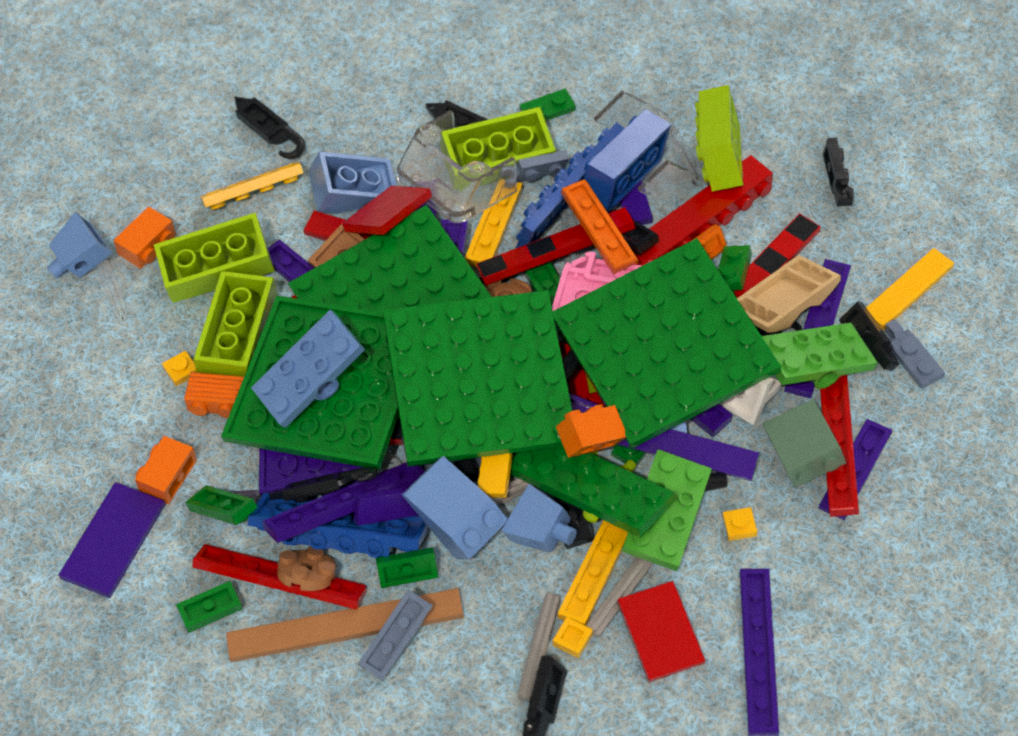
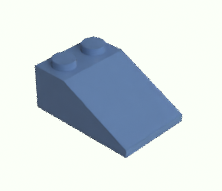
(348, 181)
(454, 509)

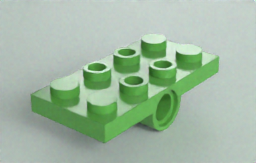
(820, 354)
(668, 536)

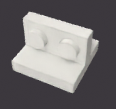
(751, 401)

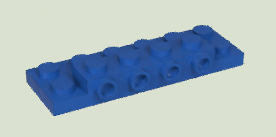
(551, 203)
(344, 534)

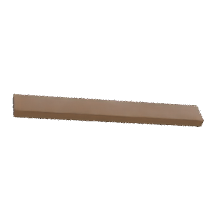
(332, 627)

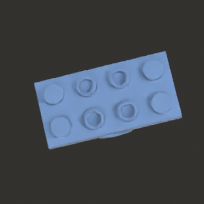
(308, 369)

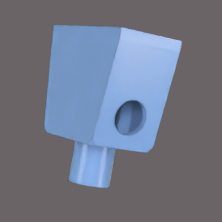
(77, 248)
(538, 522)

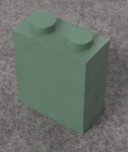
(804, 443)

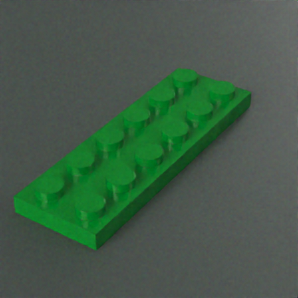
(595, 487)

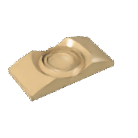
(787, 293)

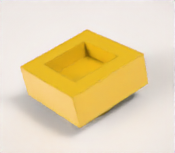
(179, 368)
(739, 524)
(572, 637)

